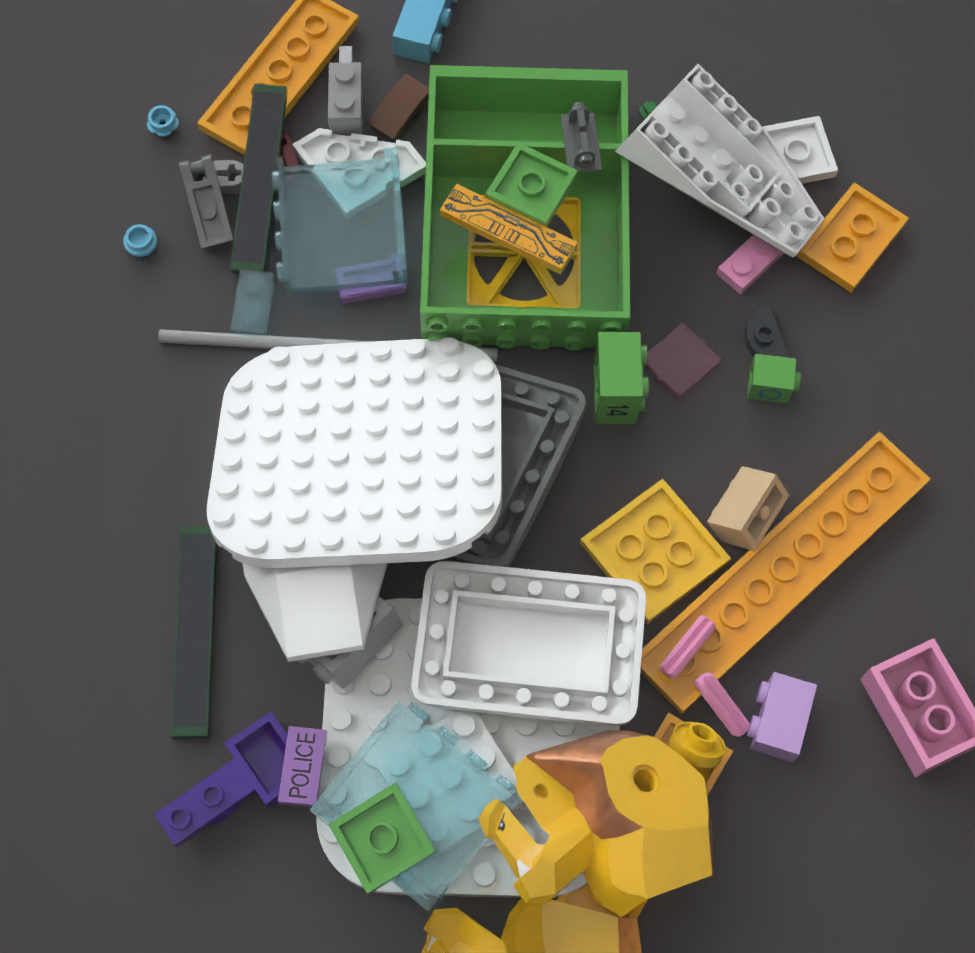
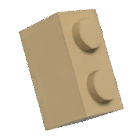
(748, 508)

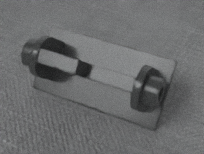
(581, 139)

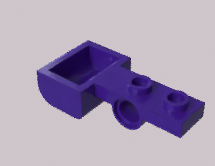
(255, 768)

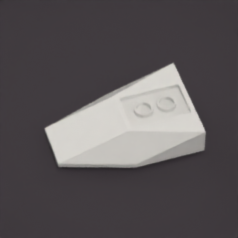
(724, 161)

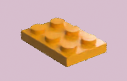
(852, 237)

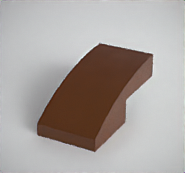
(399, 106)

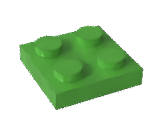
(532, 184)
(382, 838)

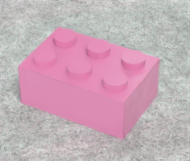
(923, 706)

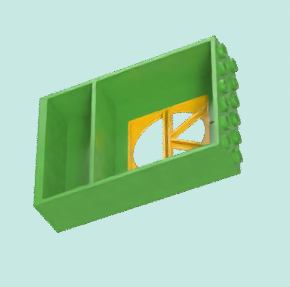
(471, 131)

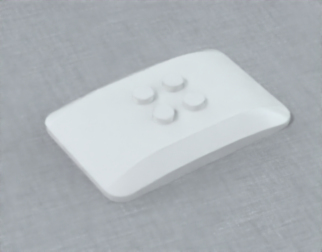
(529, 643)

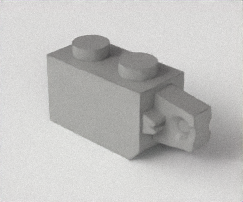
(345, 94)

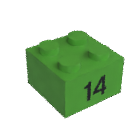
(619, 377)

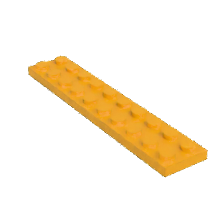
(787, 566)

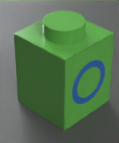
(773, 378)

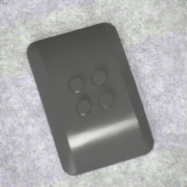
(536, 436)

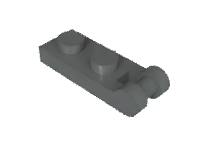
(207, 203)

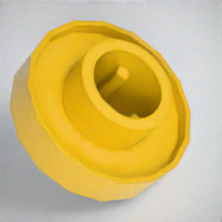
(697, 744)

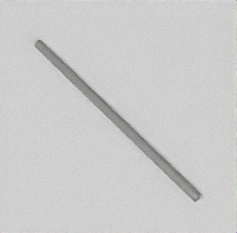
(257, 341)

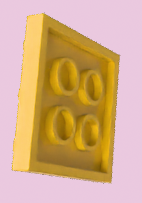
(656, 546)

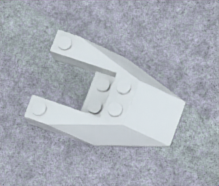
(317, 607)

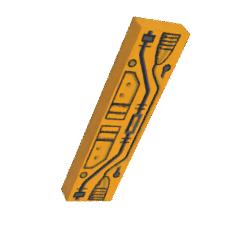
(508, 229)

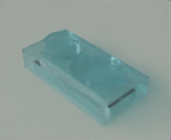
(252, 302)

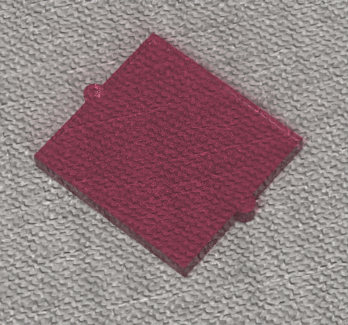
(681, 360)

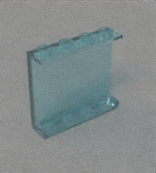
(340, 224)
(439, 783)

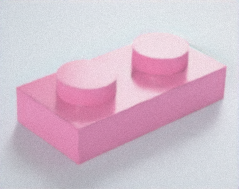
(748, 263)

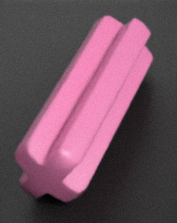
(687, 647)
(722, 704)

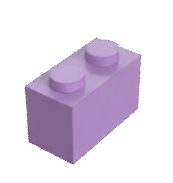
(782, 716)

